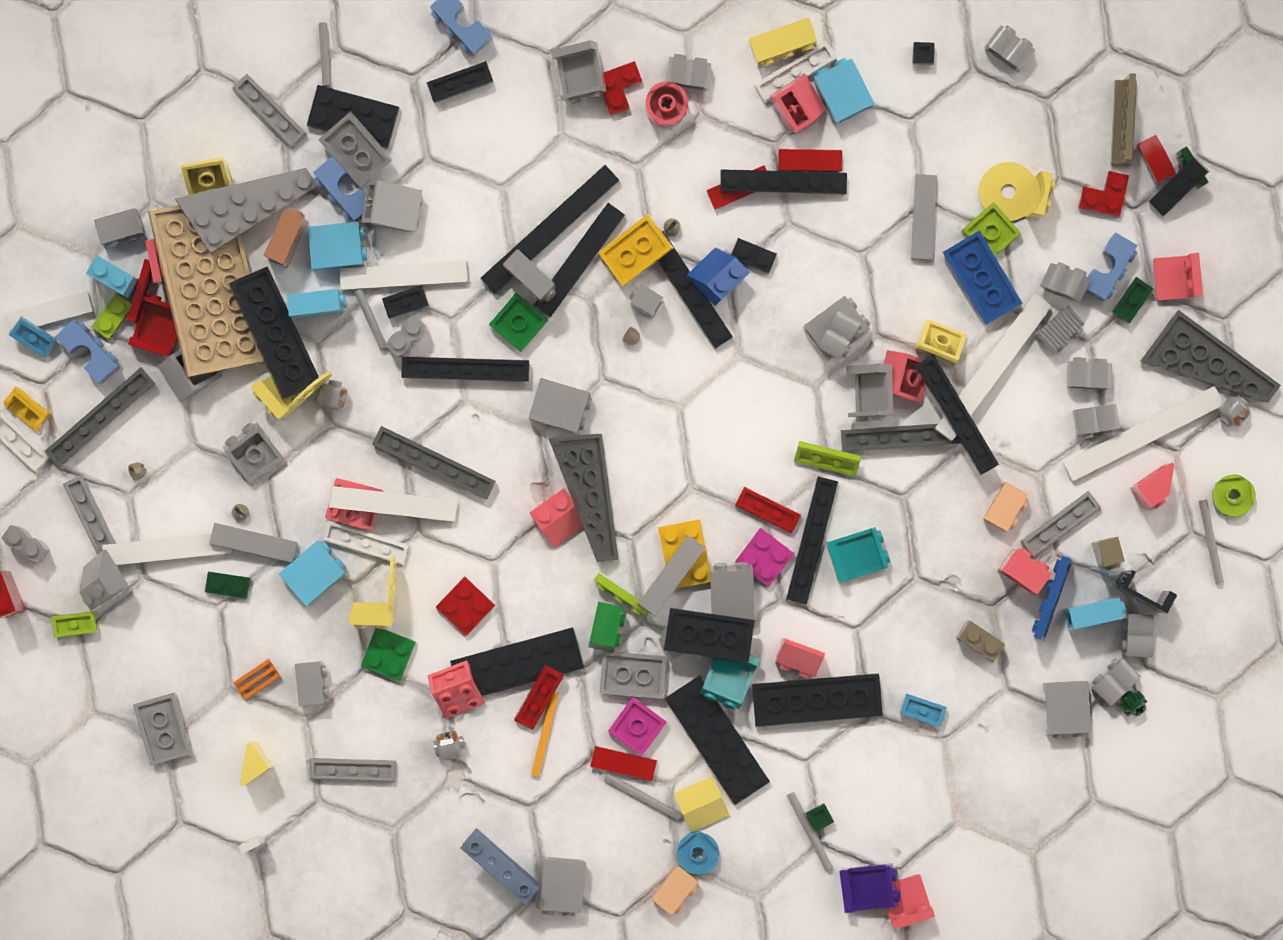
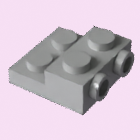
(252, 452)

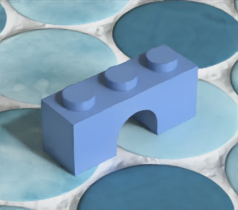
(472, 37)
(330, 176)
(1120, 252)
(101, 364)

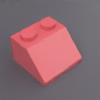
(906, 378)
(1155, 486)
(557, 518)
(799, 657)

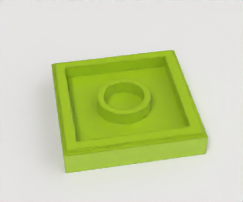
(994, 227)

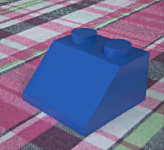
(717, 275)

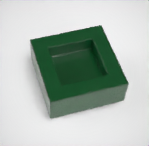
(819, 817)

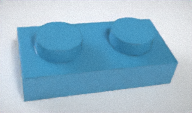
(32, 336)
(923, 710)

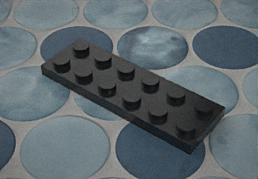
(274, 332)
(523, 661)
(817, 699)
(717, 741)

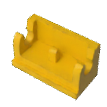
(27, 408)

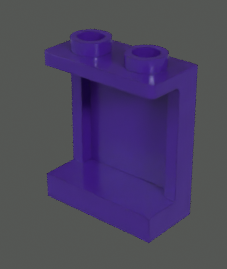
(869, 887)

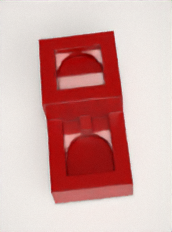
(1156, 159)

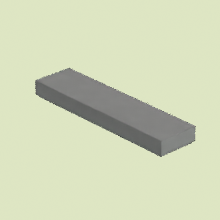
(269, 111)
(923, 217)
(89, 513)
(1060, 524)
(253, 542)
(671, 575)
(352, 769)

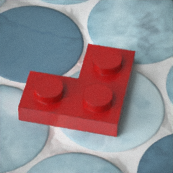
(615, 82)
(1107, 201)

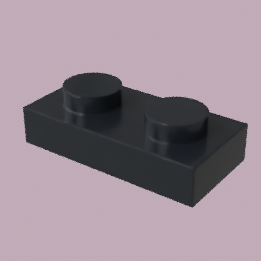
(753, 255)
(405, 302)

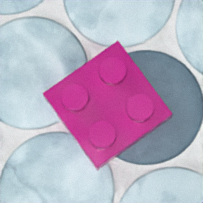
(766, 556)
(637, 726)

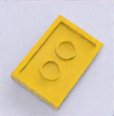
(635, 250)
(671, 539)

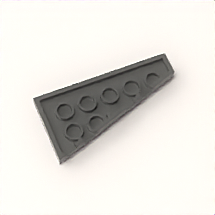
(1198, 354)
(585, 474)

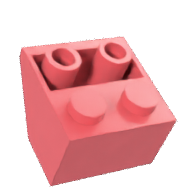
(798, 103)

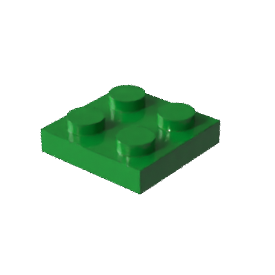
(518, 322)
(388, 653)

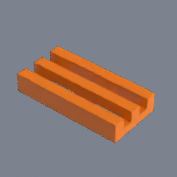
(241, 689)

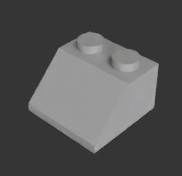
(184, 387)
(101, 580)

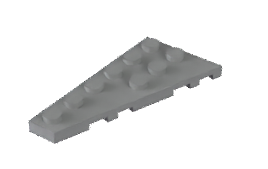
(233, 209)

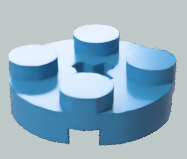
(697, 865)

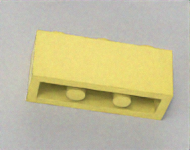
(783, 42)

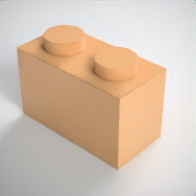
(1006, 506)
(675, 890)

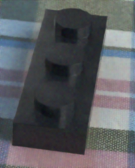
(459, 82)
(1179, 186)

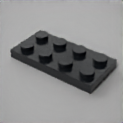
(332, 105)
(709, 635)

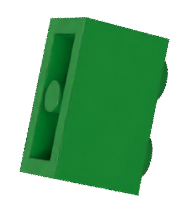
(606, 626)

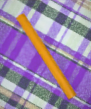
(545, 735)

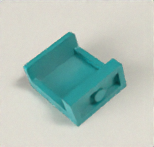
(858, 554)
(729, 681)

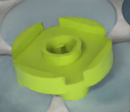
(1225, 504)

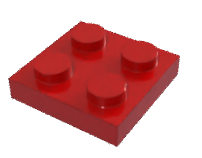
(465, 606)

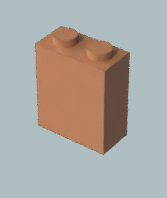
(286, 237)

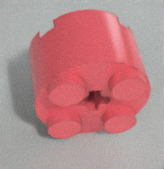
(671, 93)

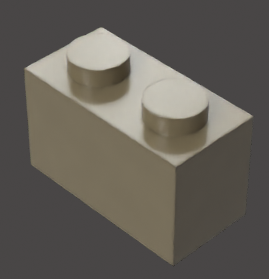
(1108, 553)
(980, 641)

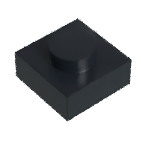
(923, 53)

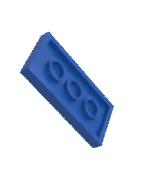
(982, 277)
(1054, 589)

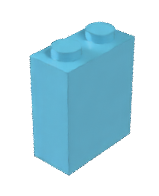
(843, 90)
(336, 246)
(113, 277)
(316, 304)
(313, 572)
(1094, 613)

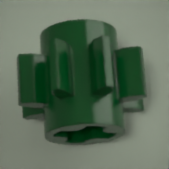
(1133, 703)

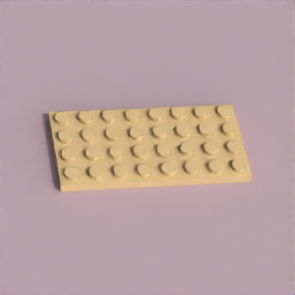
(201, 302)

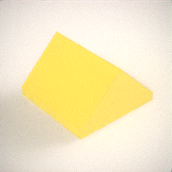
(206, 175)
(941, 342)
(254, 763)
(701, 804)

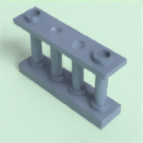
(500, 866)

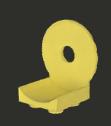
(1030, 190)
(279, 408)
(377, 614)

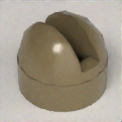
(676, 229)
(631, 336)
(136, 471)
(244, 509)

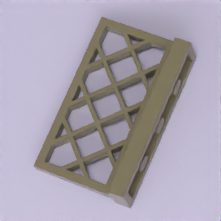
(1123, 121)

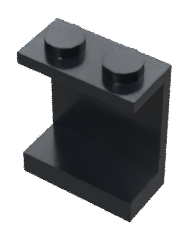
(1164, 602)

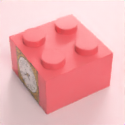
(1025, 571)

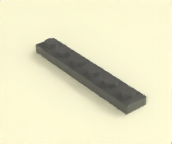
(100, 417)
(893, 437)
(434, 462)

